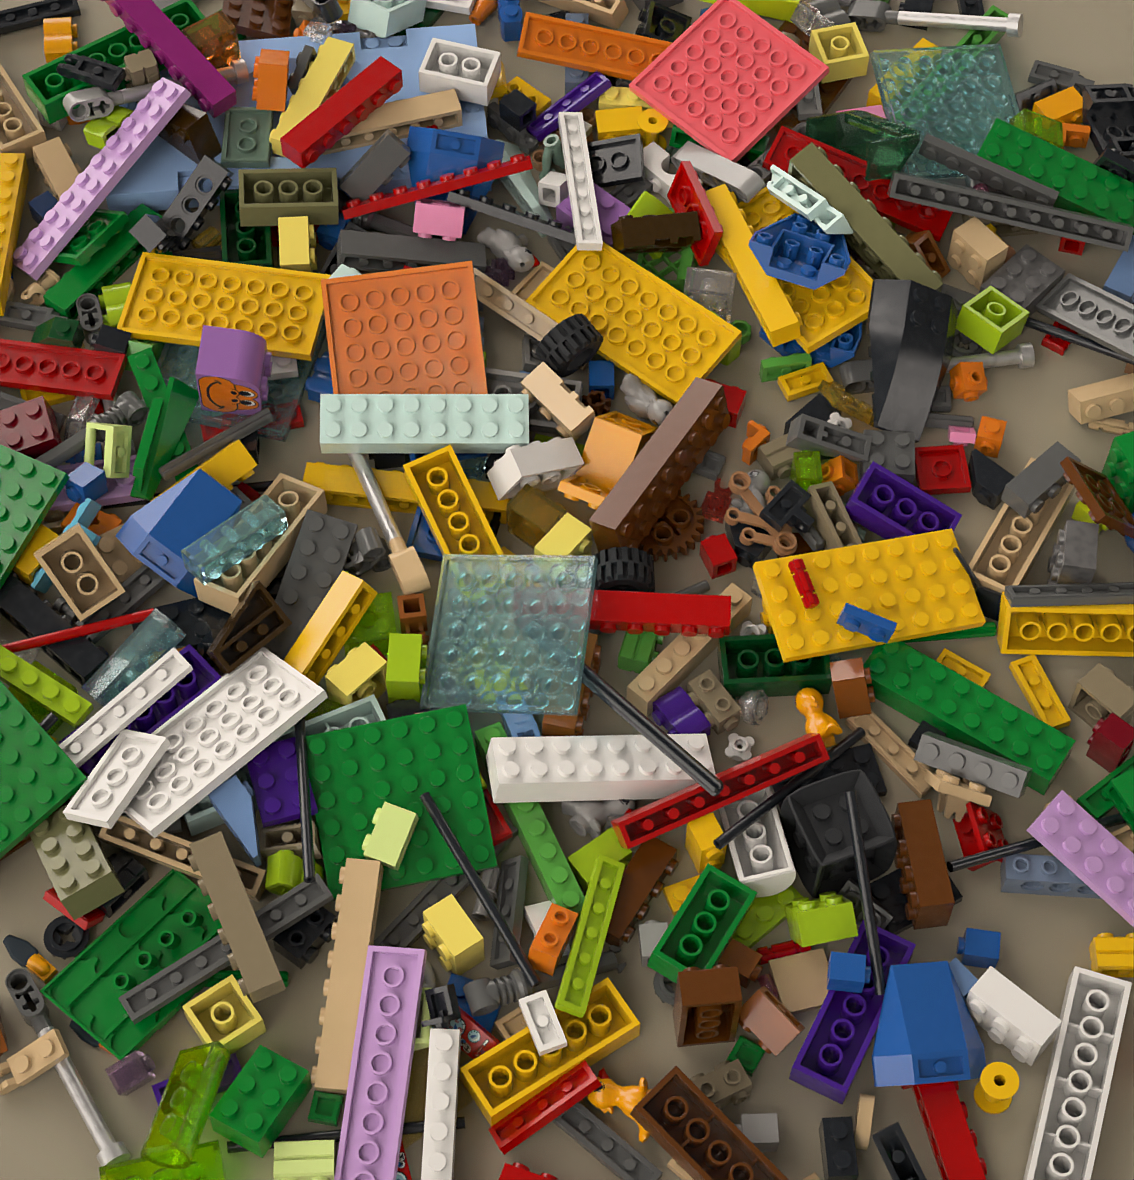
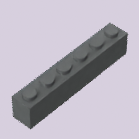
(391, 252)

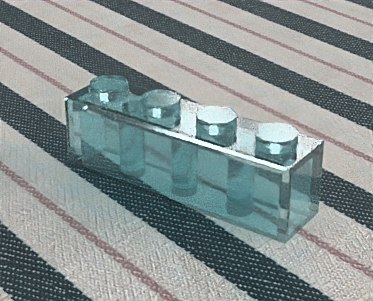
(234, 539)
(134, 656)

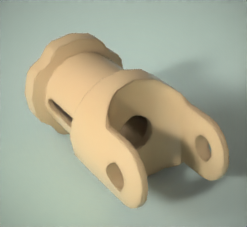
(38, 289)

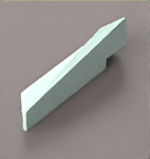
(523, 187)
(807, 202)

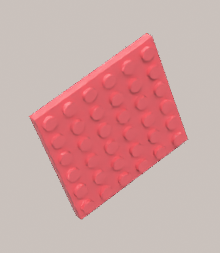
(729, 79)

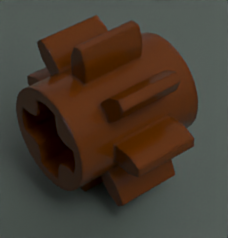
(597, 402)

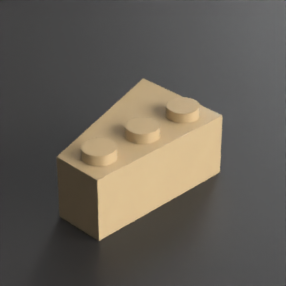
(558, 402)

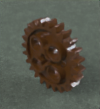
(678, 535)

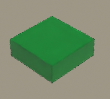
(748, 1054)
(325, 1108)

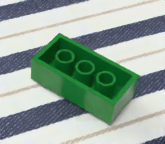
(702, 924)

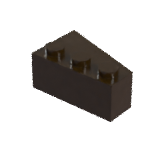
(192, 134)
(655, 233)
(248, 628)

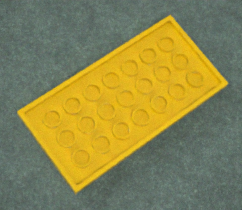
(180, 294)
(827, 309)
(642, 319)
(900, 579)

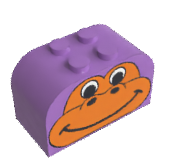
(232, 370)

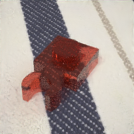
(716, 503)

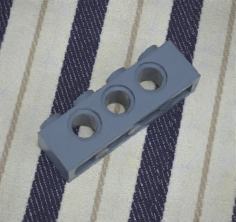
(1041, 877)

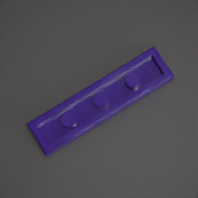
(572, 102)

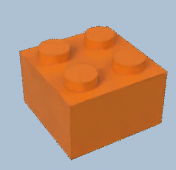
(272, 81)

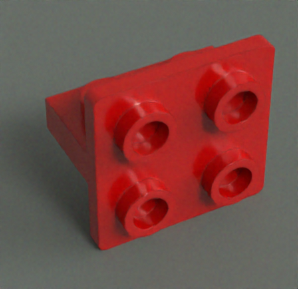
(979, 832)

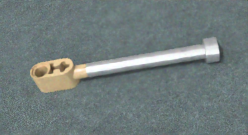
(403, 560)

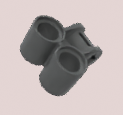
(367, 553)

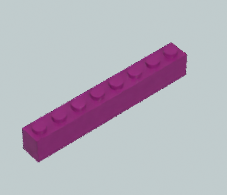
(176, 53)

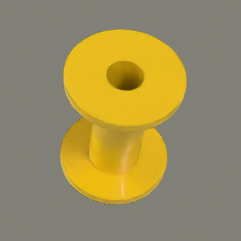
(652, 124)
(996, 1087)

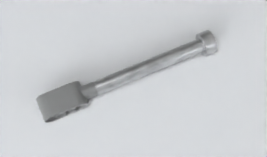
(102, 103)

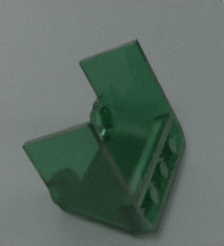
(868, 137)

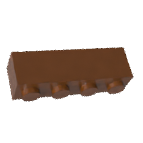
(638, 885)

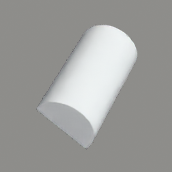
(761, 850)

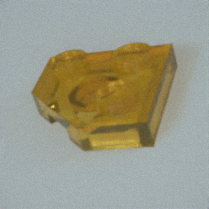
(846, 403)

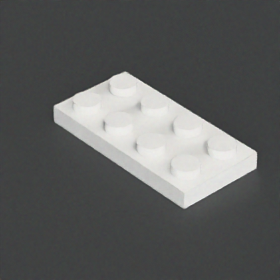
(116, 778)

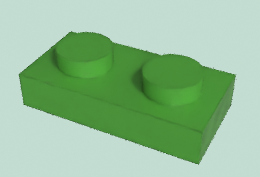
(778, 366)

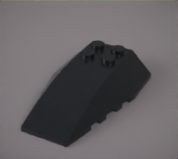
(1110, 116)
(909, 351)

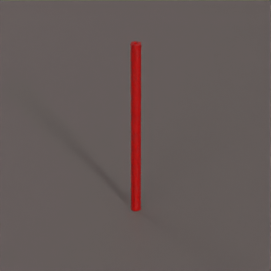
(78, 631)

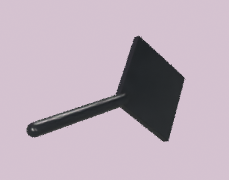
(987, 598)

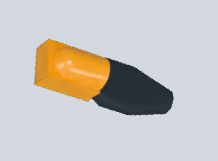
(29, 957)

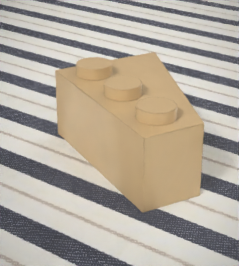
(56, 165)

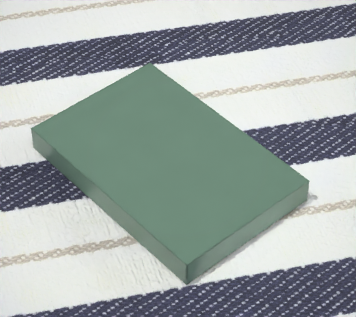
(247, 138)

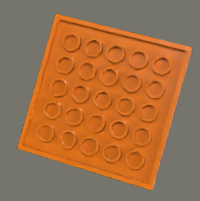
(405, 331)

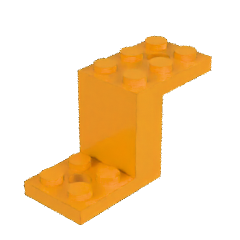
(608, 453)

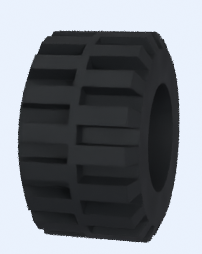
(569, 345)
(625, 570)

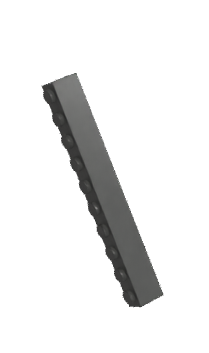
(1010, 211)

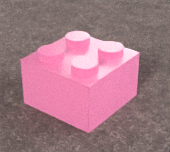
(438, 218)

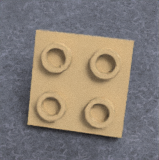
(955, 793)

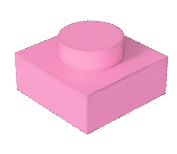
(961, 435)

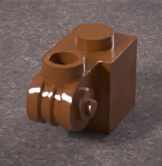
(413, 615)

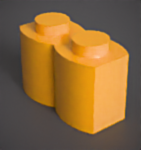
(59, 37)

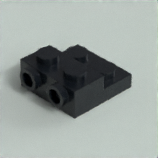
(662, 22)

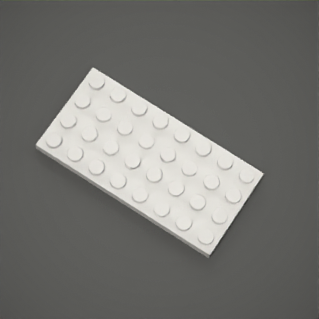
(221, 735)

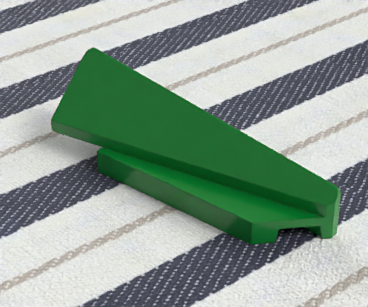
(161, 436)

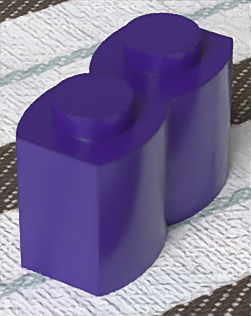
(680, 714)

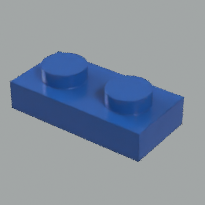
(866, 623)

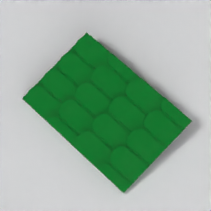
(139, 944)

